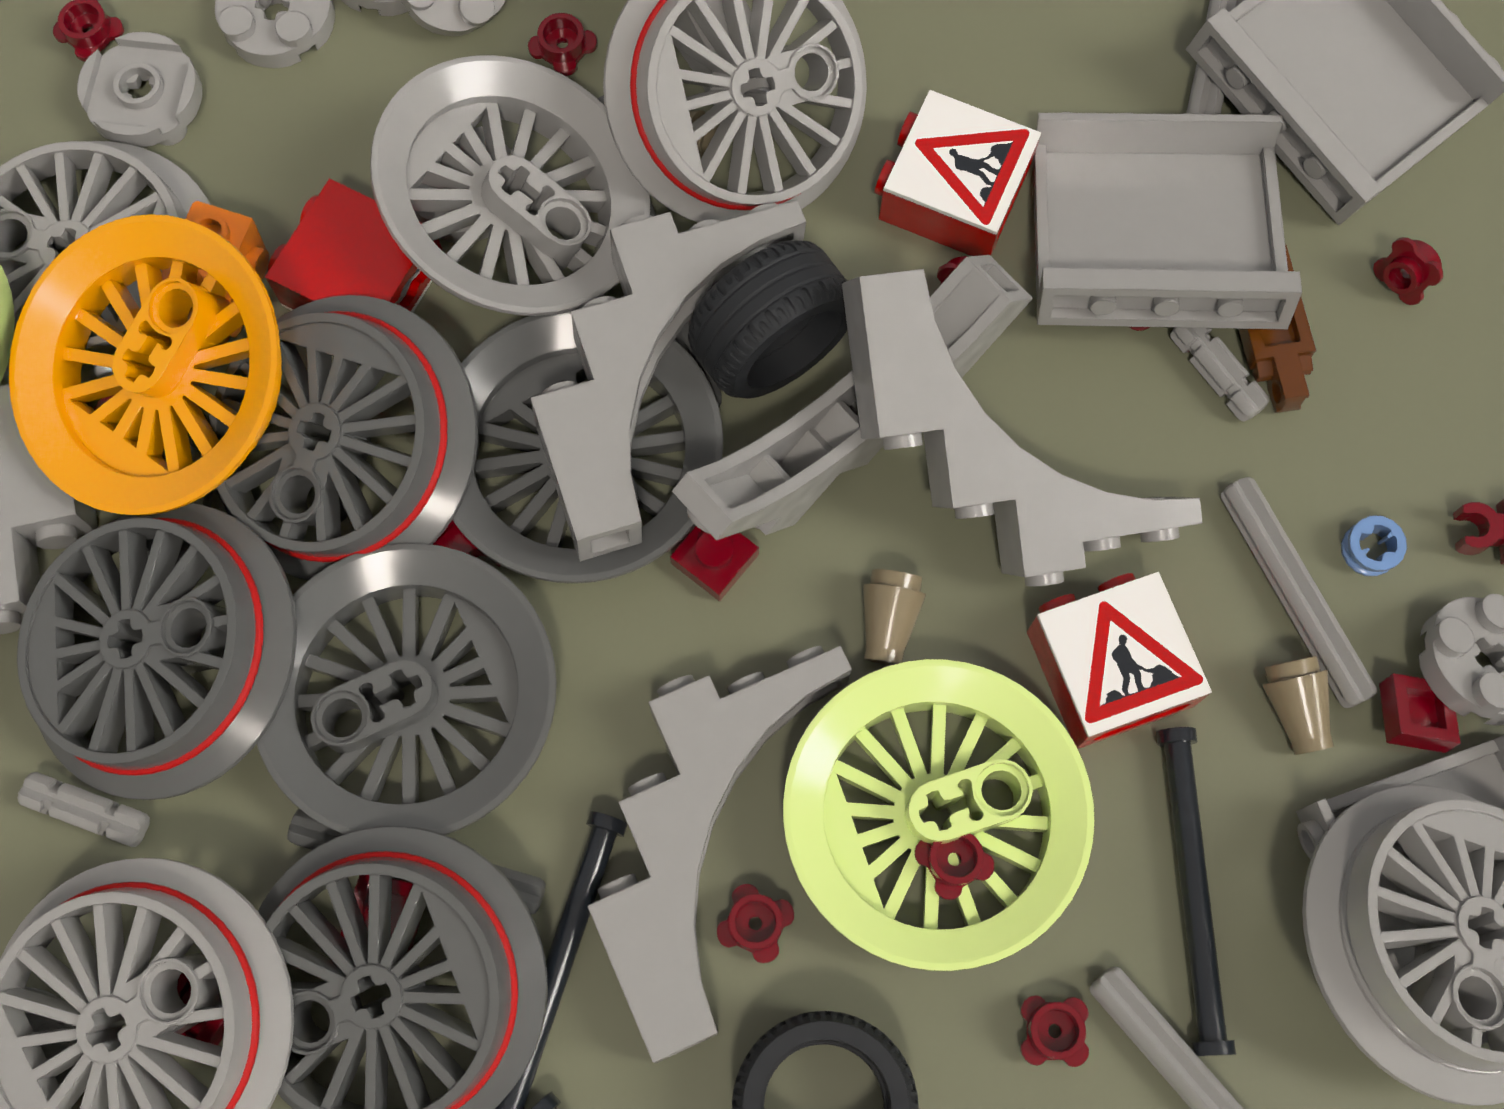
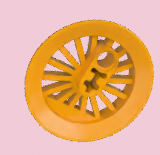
(152, 367)

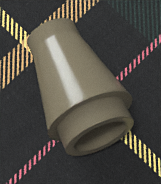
(890, 614)
(1301, 702)

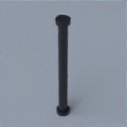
(1195, 892)
(569, 935)

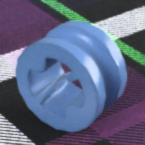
(1390, 534)

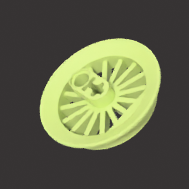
(831, 853)

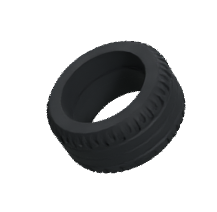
(769, 319)
(825, 1029)

